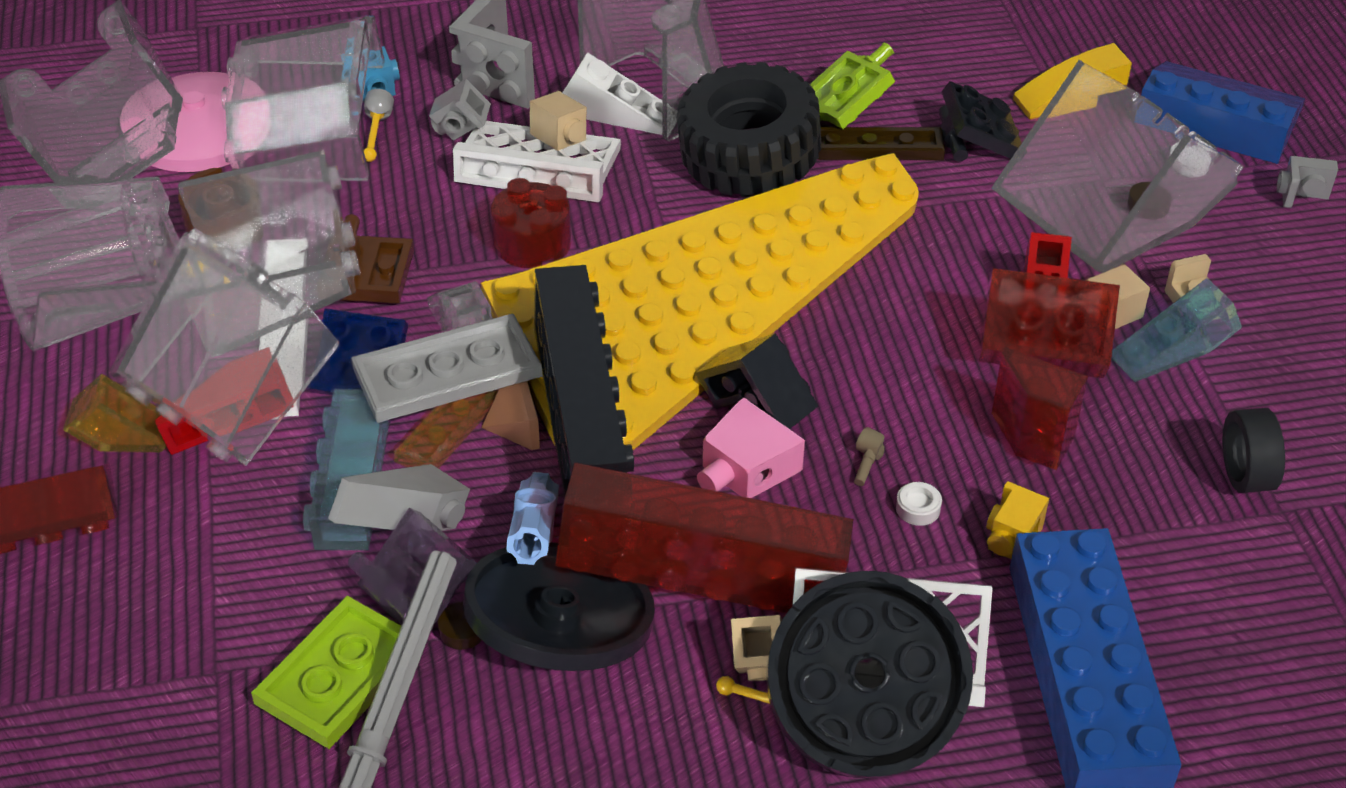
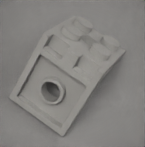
(485, 39)

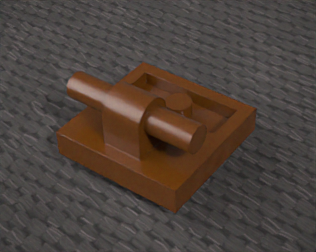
(382, 265)

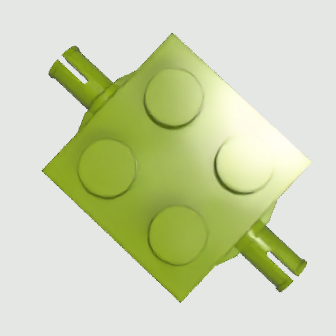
(852, 85)

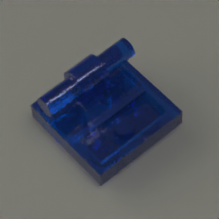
(356, 336)

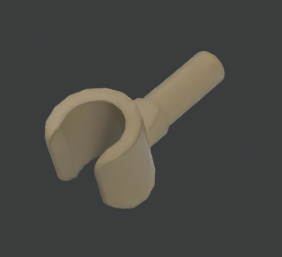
(871, 444)

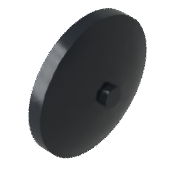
(555, 613)

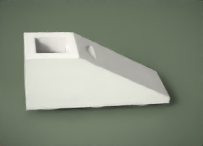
(614, 97)

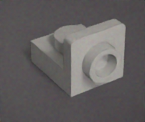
(1307, 179)

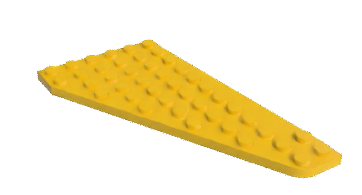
(718, 281)

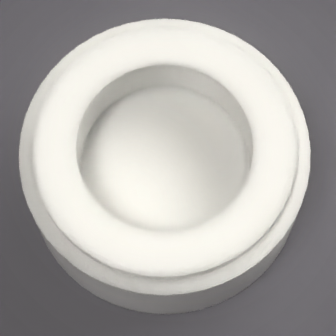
(918, 503)

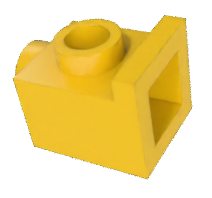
(1018, 513)

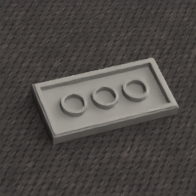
(446, 367)

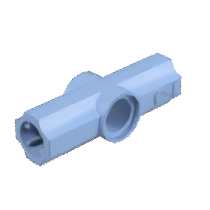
(533, 518)

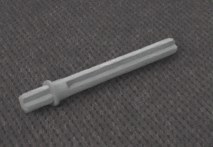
(399, 672)

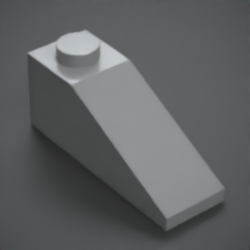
(385, 497)

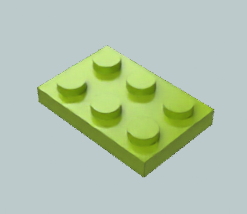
(330, 673)

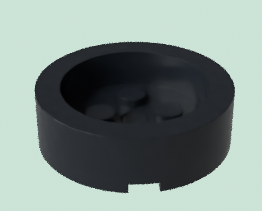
(859, 727)

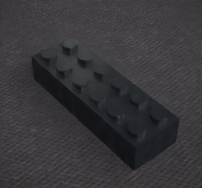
(576, 373)

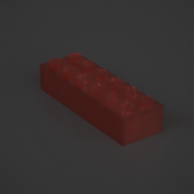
(695, 538)

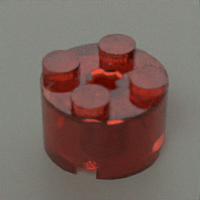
(531, 223)

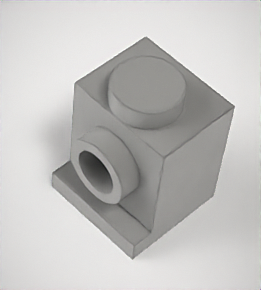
(459, 110)

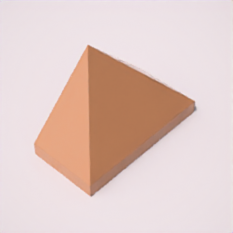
(514, 416)

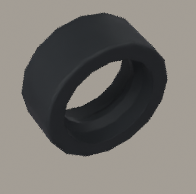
(1253, 450)

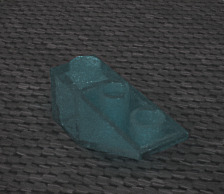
(1179, 333)

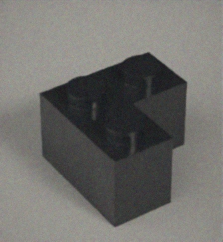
(762, 375)

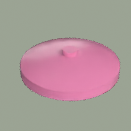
(200, 124)

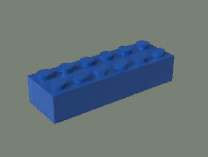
(1092, 662)

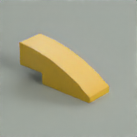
(1038, 93)

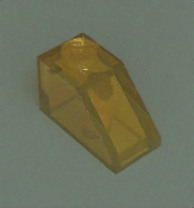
(113, 419)

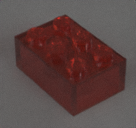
(1050, 320)

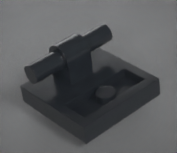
(977, 120)

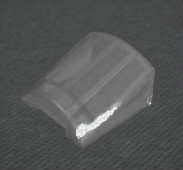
(81, 253)

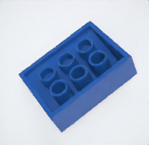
(1225, 109)

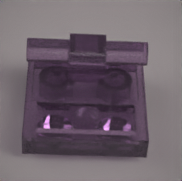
(401, 561)

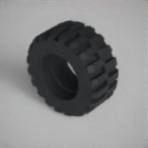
(753, 159)

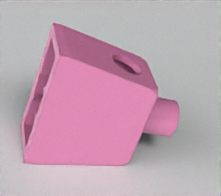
(749, 452)

